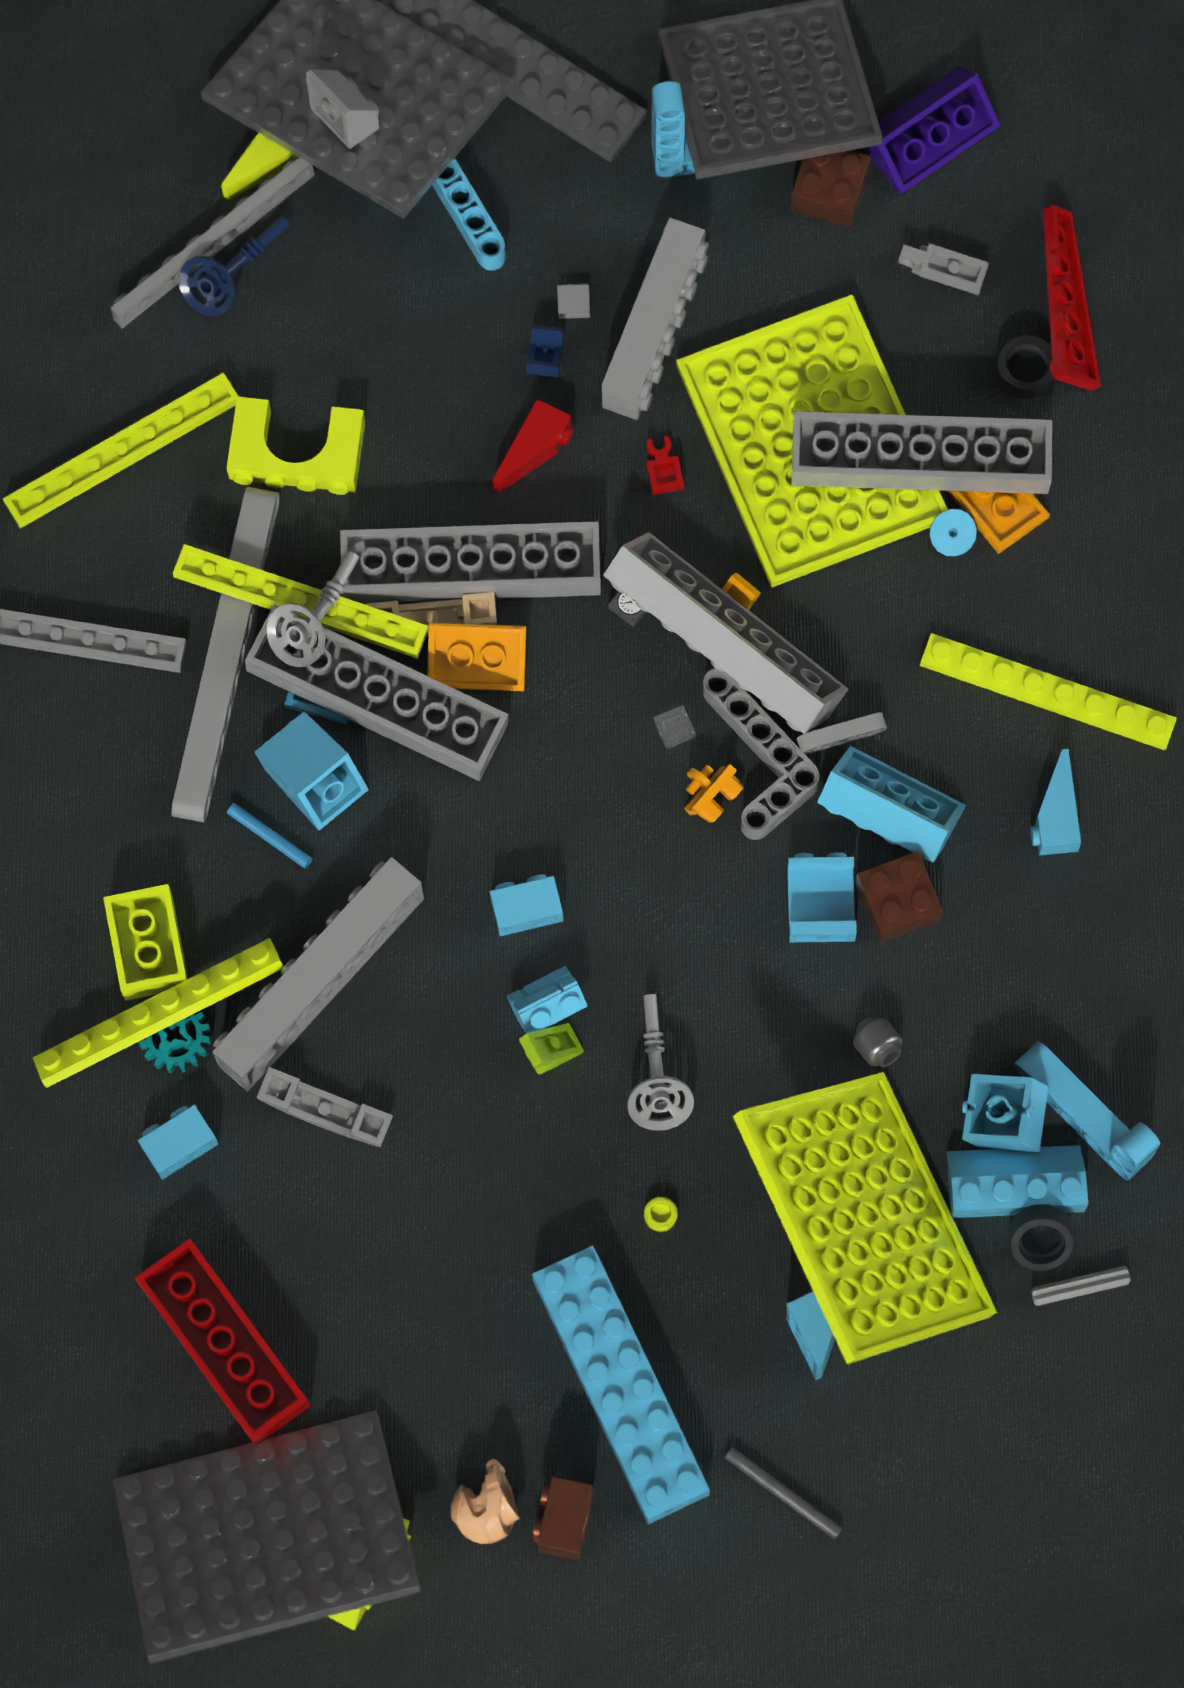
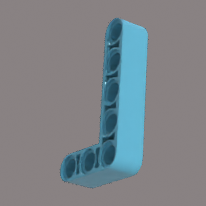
(668, 129)
(469, 213)
(1120, 1147)

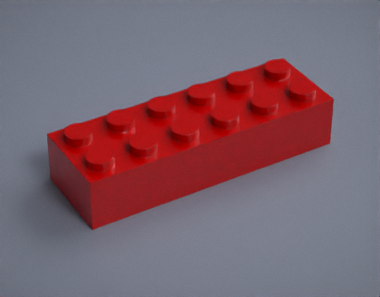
(222, 1342)

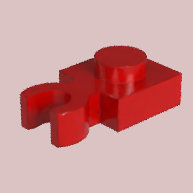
(663, 471)

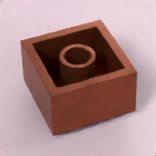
(831, 186)
(898, 897)
(564, 1519)

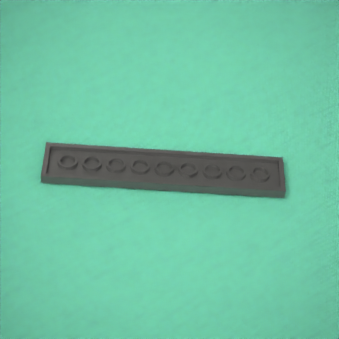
(541, 77)

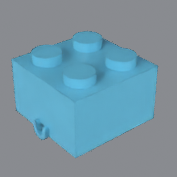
(1005, 1112)

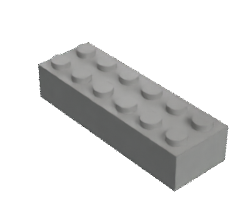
(654, 319)

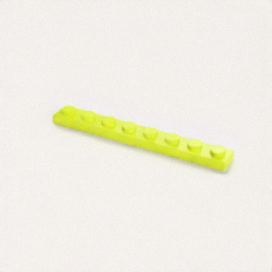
(121, 450)
(270, 589)
(1048, 691)
(158, 1012)

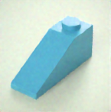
(1057, 821)

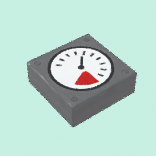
(626, 608)

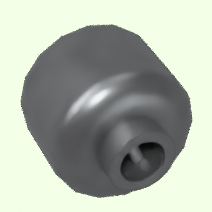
(878, 1042)

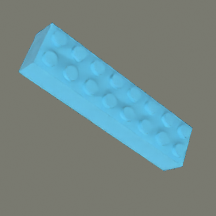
(620, 1385)

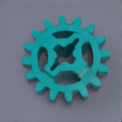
(168, 1049)

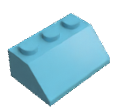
(811, 1332)

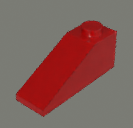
(536, 443)

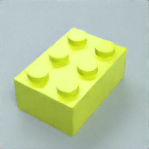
(145, 941)

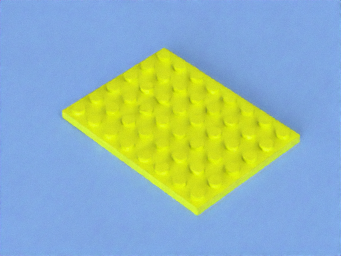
(747, 408)
(864, 1216)

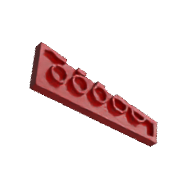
(1070, 324)

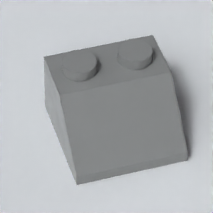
(341, 106)

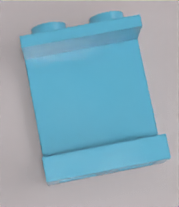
(821, 898)

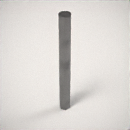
(783, 1493)

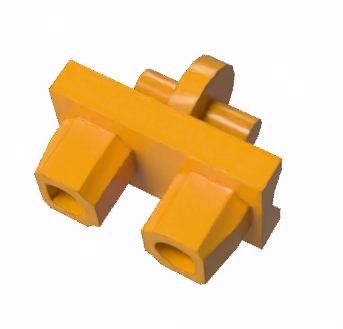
(703, 802)

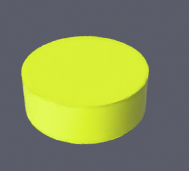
(660, 1214)

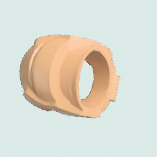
(490, 1514)

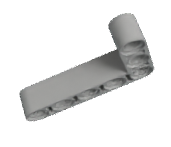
(765, 750)

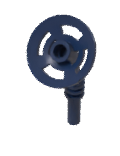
(215, 279)

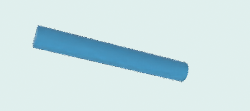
(269, 835)

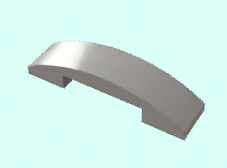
(324, 1108)

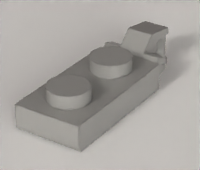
(945, 266)

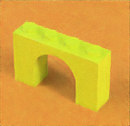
(331, 469)

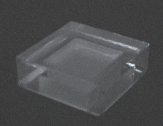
(674, 727)

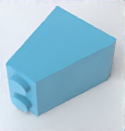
(312, 770)

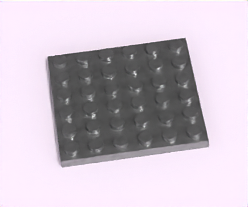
(770, 87)

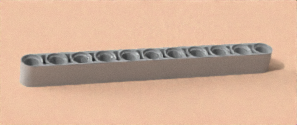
(223, 663)

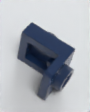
(545, 351)

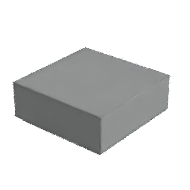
(573, 301)

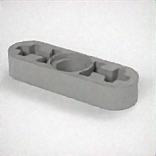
(841, 733)

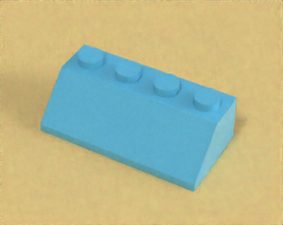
(890, 804)
(1009, 1180)

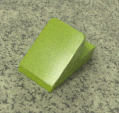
(551, 1047)

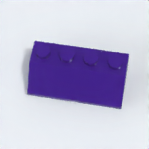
(933, 128)

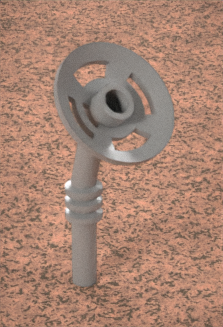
(307, 628)
(659, 1092)

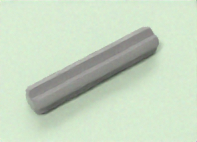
(1080, 1285)

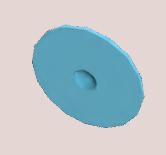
(953, 532)

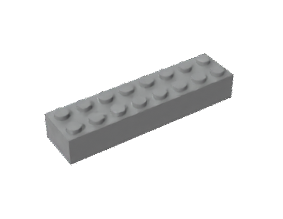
(922, 452)
(473, 560)
(725, 632)
(387, 699)
(318, 973)

